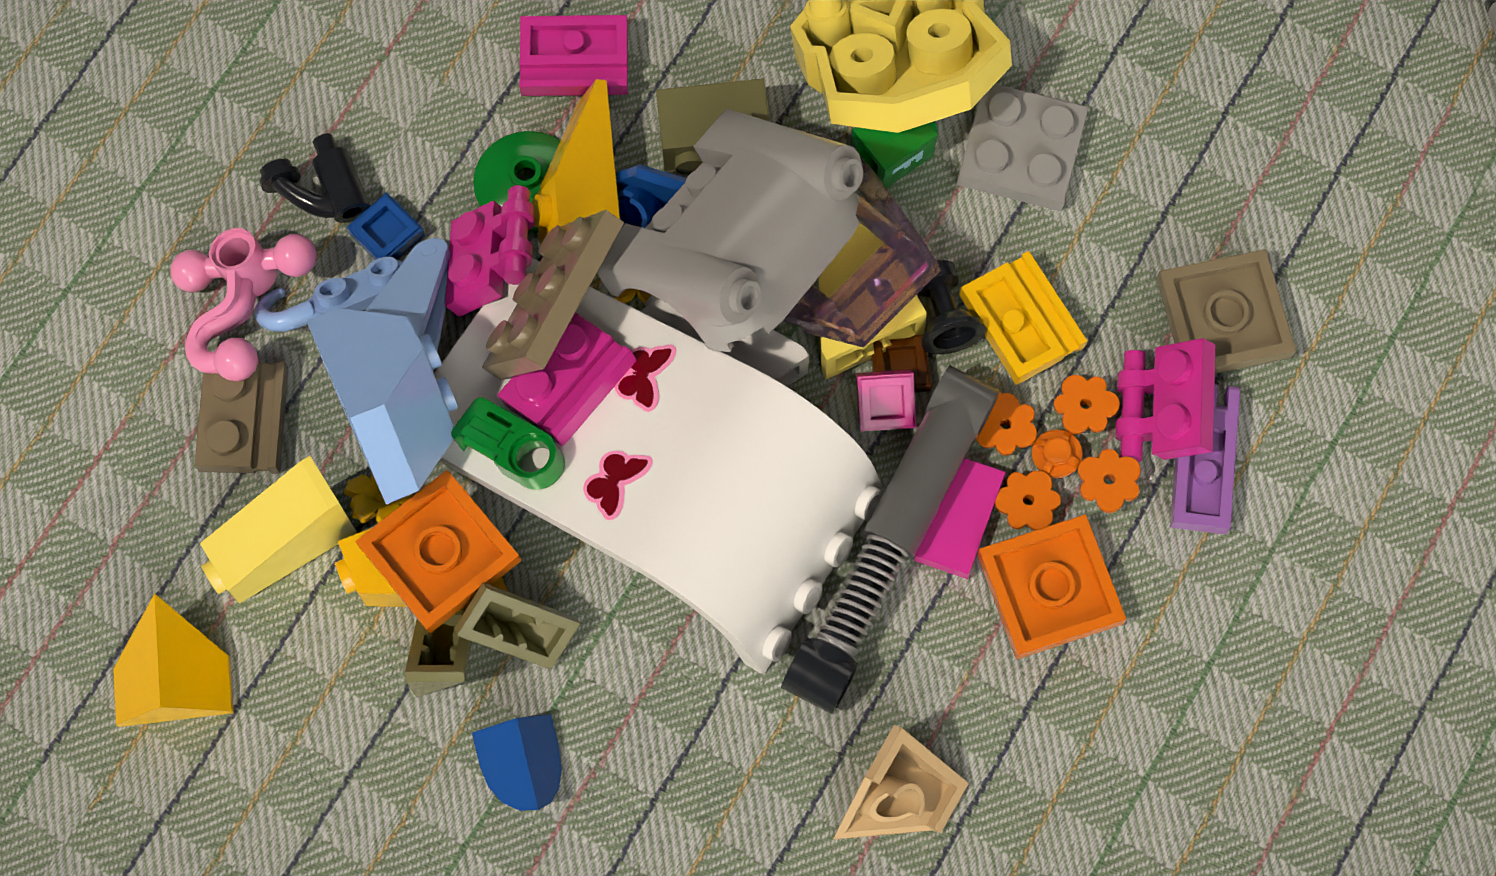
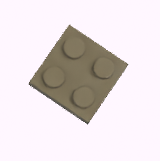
(1232, 306)

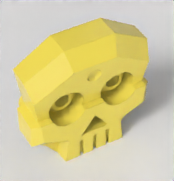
(898, 59)

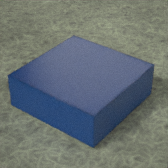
(385, 229)

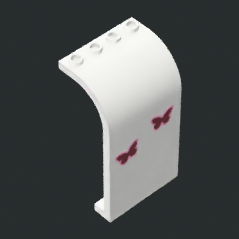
(690, 475)

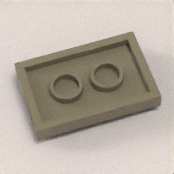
(550, 295)

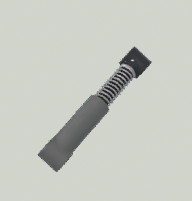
(894, 532)

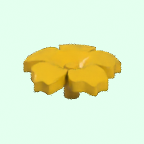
(368, 500)

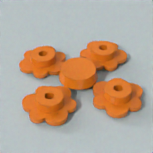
(1059, 454)

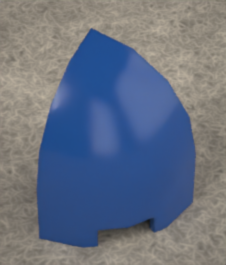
(521, 761)

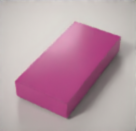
(961, 519)

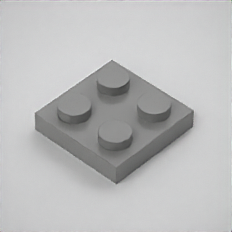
(1023, 146)

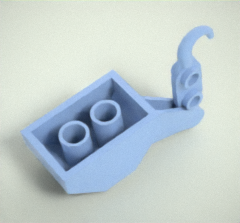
(384, 359)

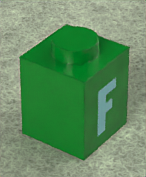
(894, 153)

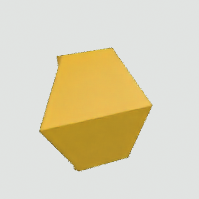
(170, 671)

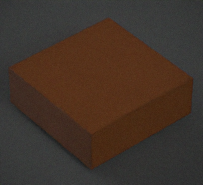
(904, 355)

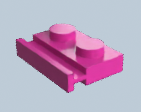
(571, 52)
(572, 383)

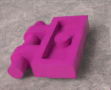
(487, 250)
(1181, 402)

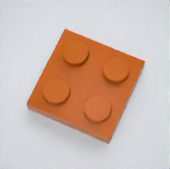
(438, 551)
(1051, 586)

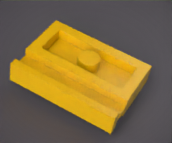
(1023, 317)

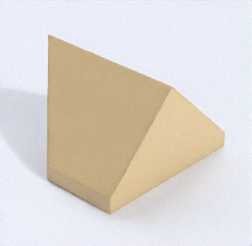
(903, 791)

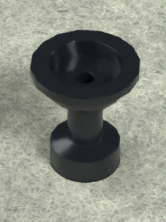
(951, 327)

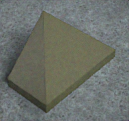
(516, 626)
(437, 658)

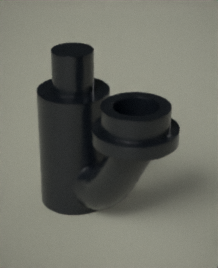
(343, 192)

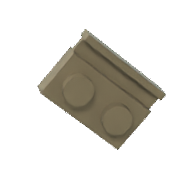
(242, 421)

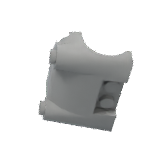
(743, 229)

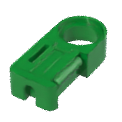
(506, 442)

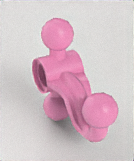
(248, 274)

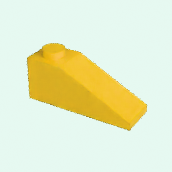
(582, 169)

